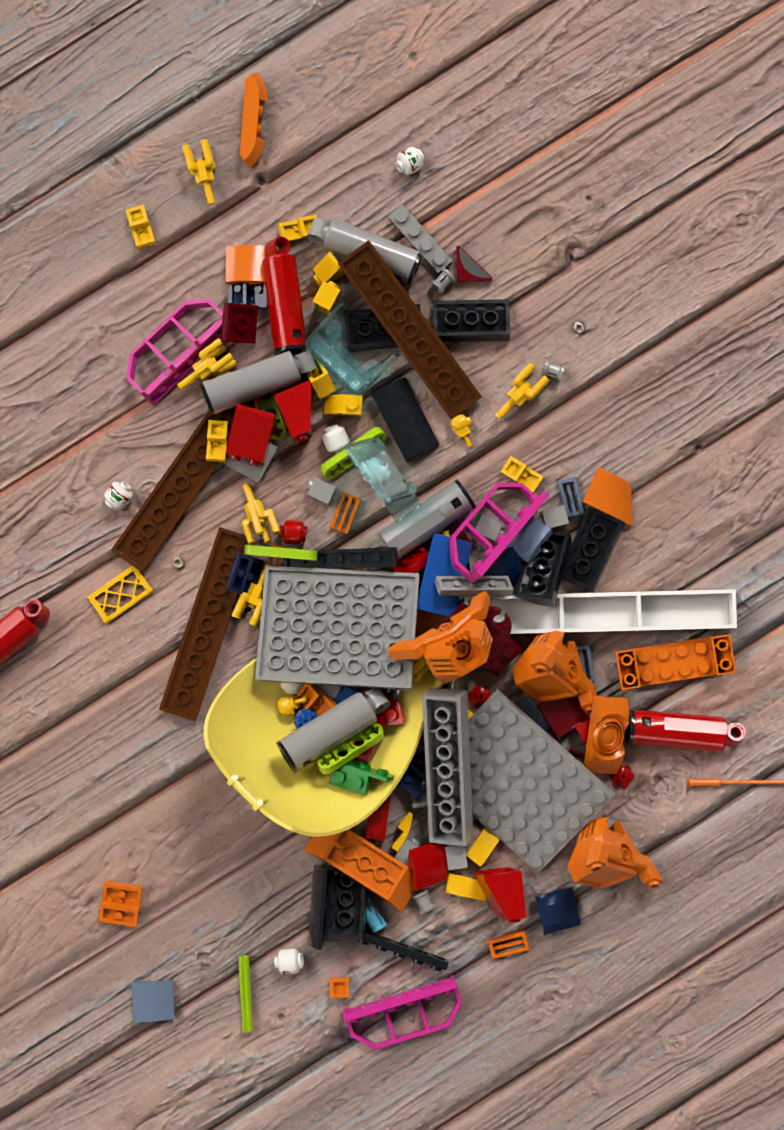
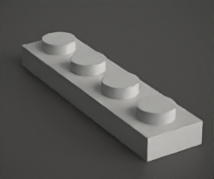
(420, 239)
(462, 587)

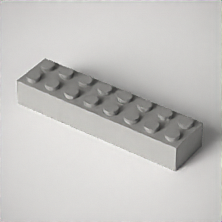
(448, 766)

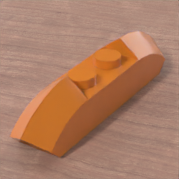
(254, 96)

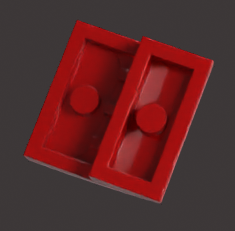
(428, 865)

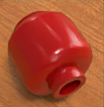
(293, 532)

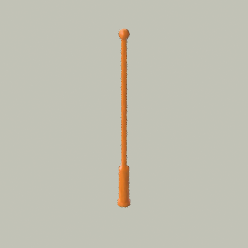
(717, 782)

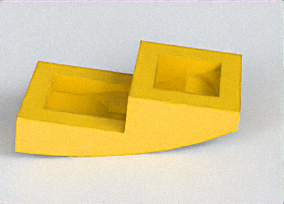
(140, 227)
(296, 229)
(217, 440)
(521, 473)
(404, 825)
(482, 846)
(464, 886)

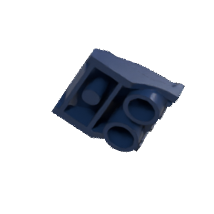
(557, 910)

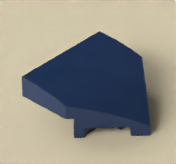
(414, 778)

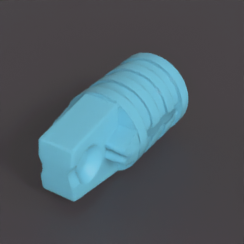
(374, 918)

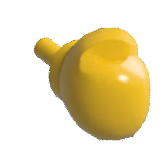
(461, 425)
(288, 704)

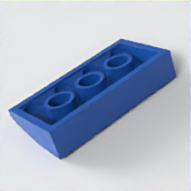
(440, 565)

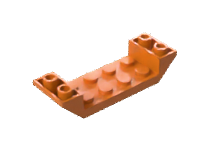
(675, 661)
(365, 865)

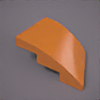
(610, 495)

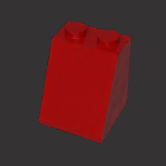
(297, 408)
(250, 435)
(503, 891)

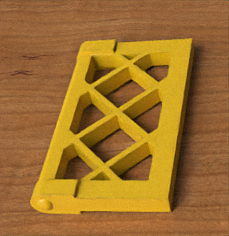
(105, 588)

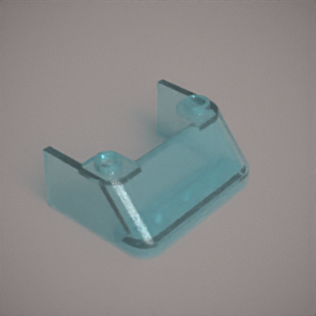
(338, 360)
(383, 477)

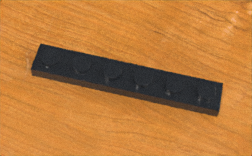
(349, 559)
(401, 950)

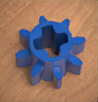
(303, 717)

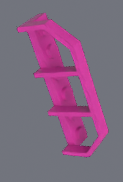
(183, 364)
(502, 541)
(408, 998)

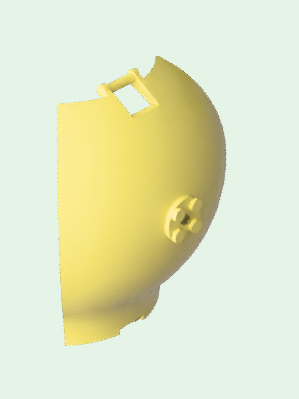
(243, 738)

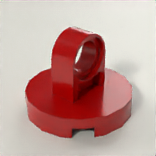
(413, 562)

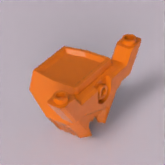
(455, 645)
(553, 671)
(609, 857)

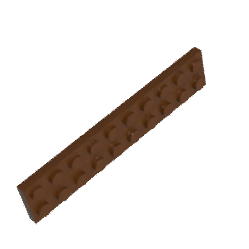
(409, 329)
(170, 497)
(204, 630)

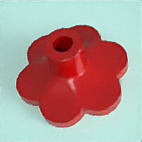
(477, 691)
(628, 776)

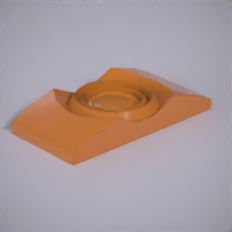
(606, 734)

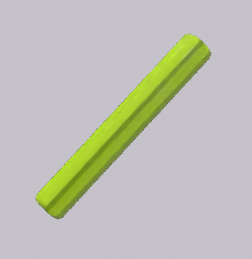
(245, 994)

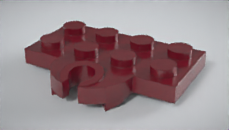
(503, 647)

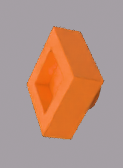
(339, 987)

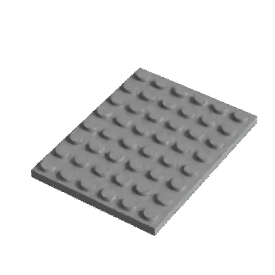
(336, 627)
(527, 783)

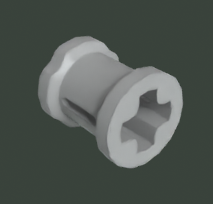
(443, 280)
(553, 370)
(423, 901)

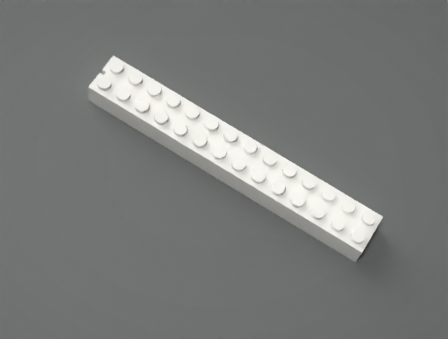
(620, 611)

